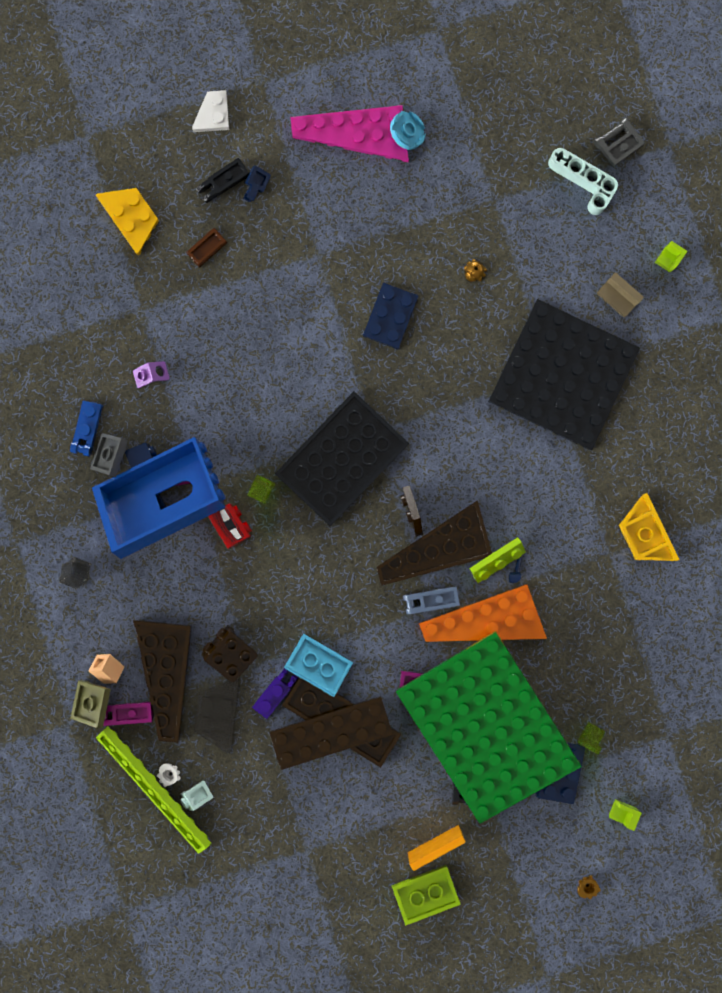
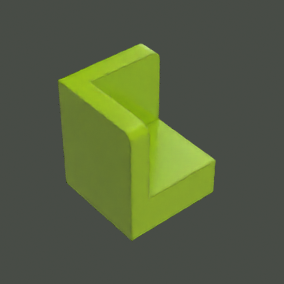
(670, 256)
(625, 814)

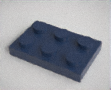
(390, 316)
(564, 789)

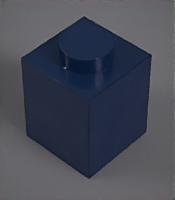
(140, 454)

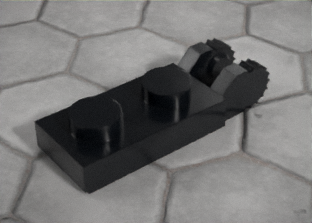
(223, 179)

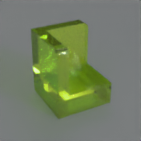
(261, 489)
(591, 737)

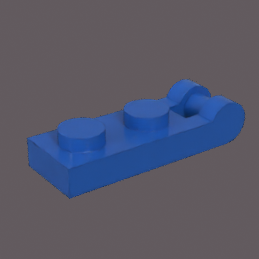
(86, 428)

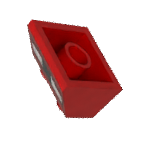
(230, 526)

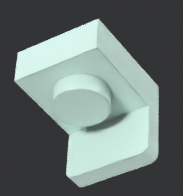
(196, 796)

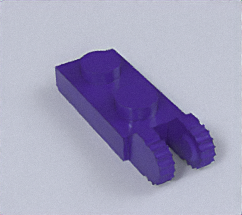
(273, 694)

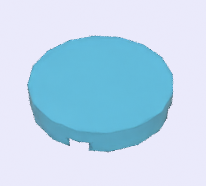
(407, 130)

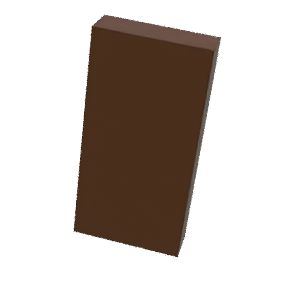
(206, 247)

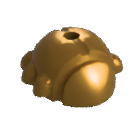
(472, 274)
(590, 890)

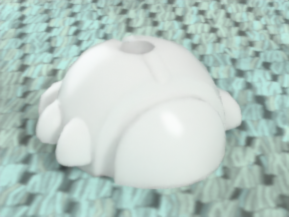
(164, 774)

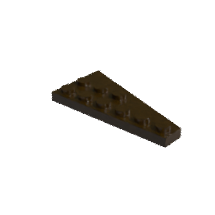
(448, 545)
(165, 664)

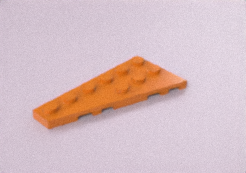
(507, 613)

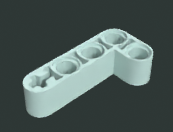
(580, 178)

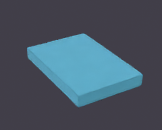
(318, 665)

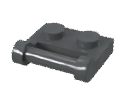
(622, 147)

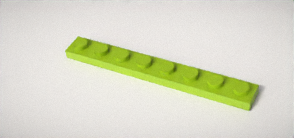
(150, 786)

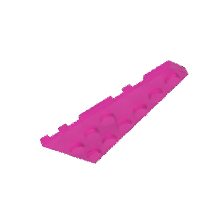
(353, 130)

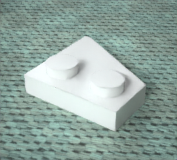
(213, 113)

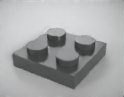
(109, 454)

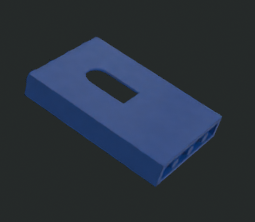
(130, 501)

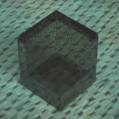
(75, 572)

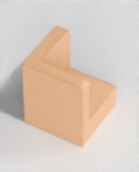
(106, 668)

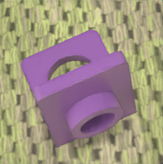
(147, 373)

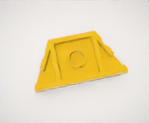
(130, 215)
(646, 533)

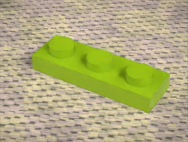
(497, 560)

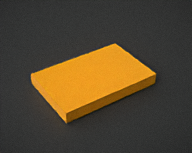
(435, 848)

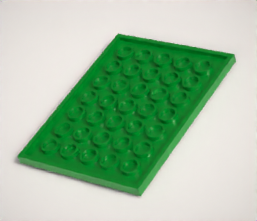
(488, 727)

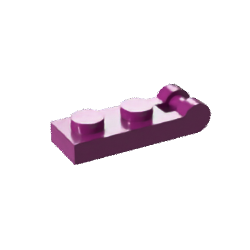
(129, 713)

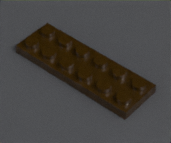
(311, 701)
(330, 733)

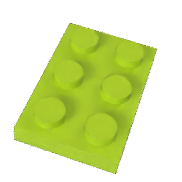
(425, 895)

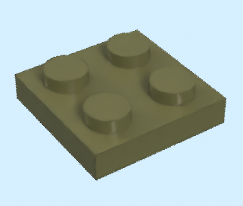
(90, 704)

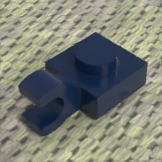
(257, 181)

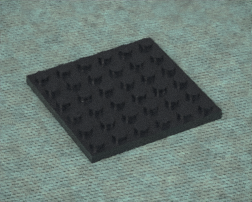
(564, 374)

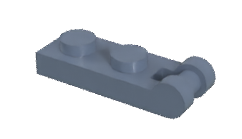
(432, 600)

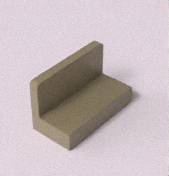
(620, 295)

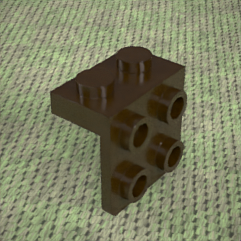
(229, 654)

